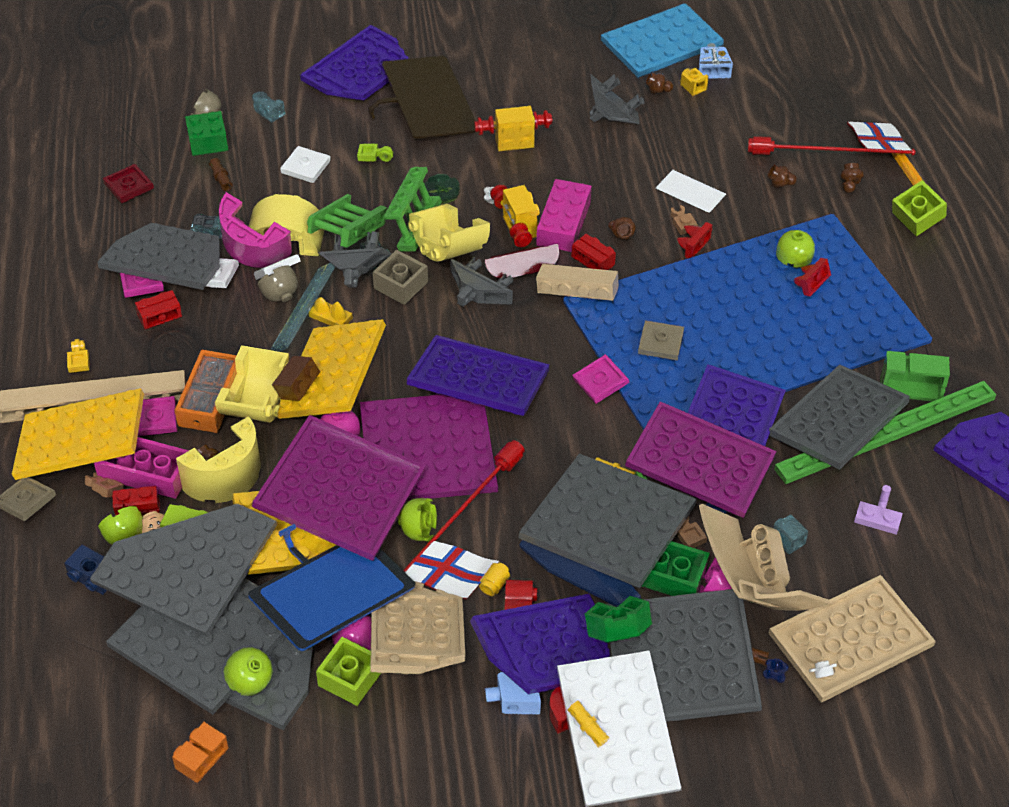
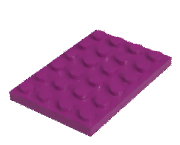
(701, 459)

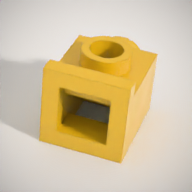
(691, 79)

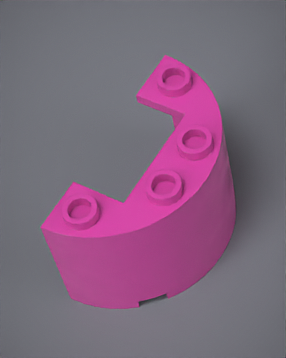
(248, 245)

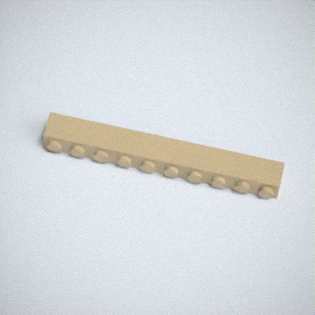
(22, 401)

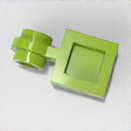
(369, 152)

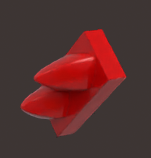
(700, 237)
(814, 276)

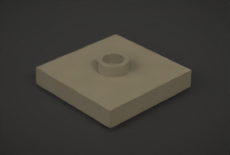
(661, 340)
(25, 498)

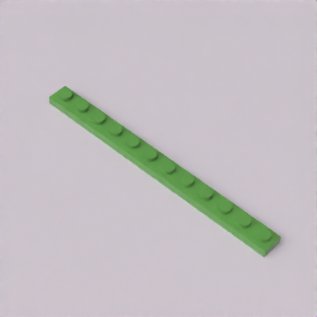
(898, 427)

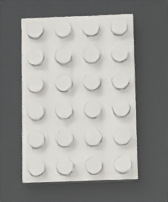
(629, 710)

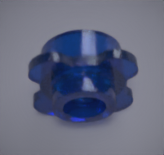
(775, 664)

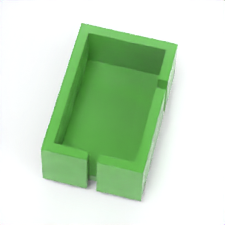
(916, 375)

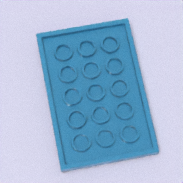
(661, 40)

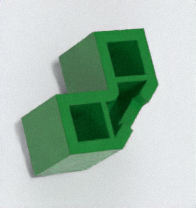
(620, 622)

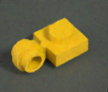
(79, 357)

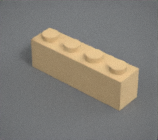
(577, 282)

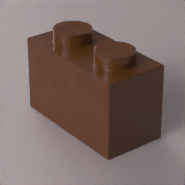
(296, 378)

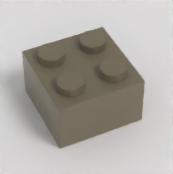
(400, 277)

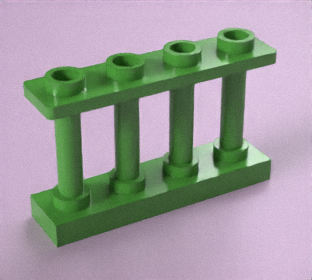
(401, 205)
(351, 231)

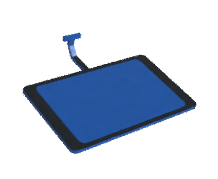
(328, 592)

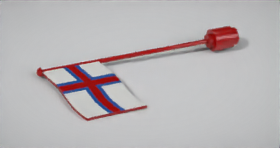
(873, 137)
(449, 566)

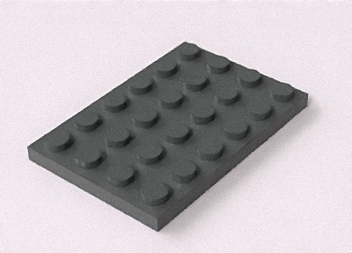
(839, 416)

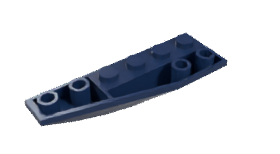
(590, 580)

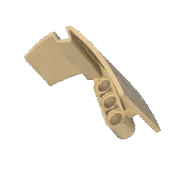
(754, 566)

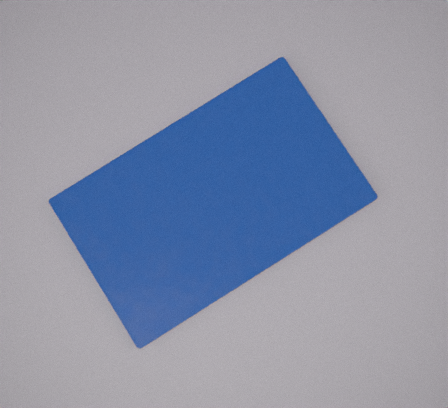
(749, 318)

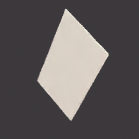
(691, 191)

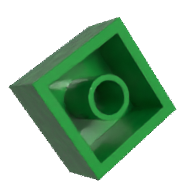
(206, 133)

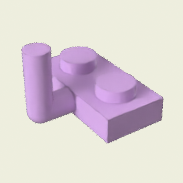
(878, 516)

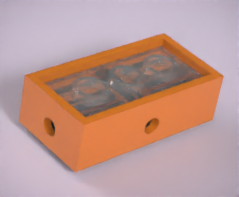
(197, 402)

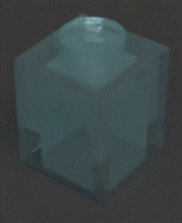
(792, 533)

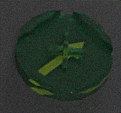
(443, 186)

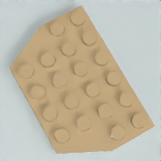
(418, 632)

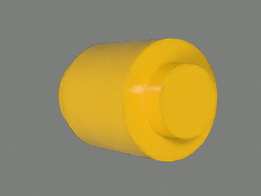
(494, 579)

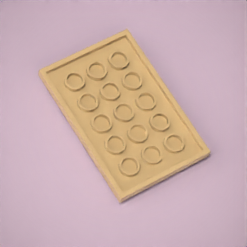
(858, 631)

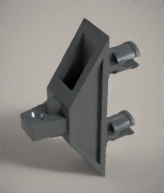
(610, 105)
(356, 261)
(478, 287)

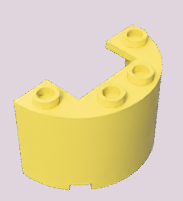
(292, 214)
(440, 235)
(252, 387)
(227, 472)

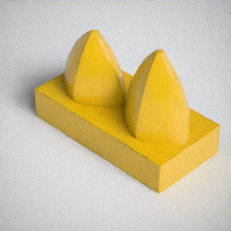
(330, 313)

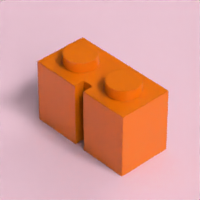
(201, 752)

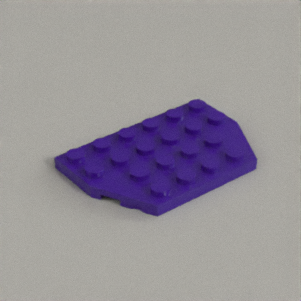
(355, 66)
(981, 450)
(537, 638)

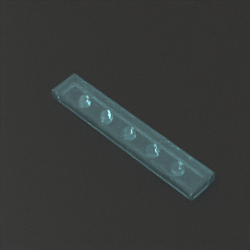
(302, 308)

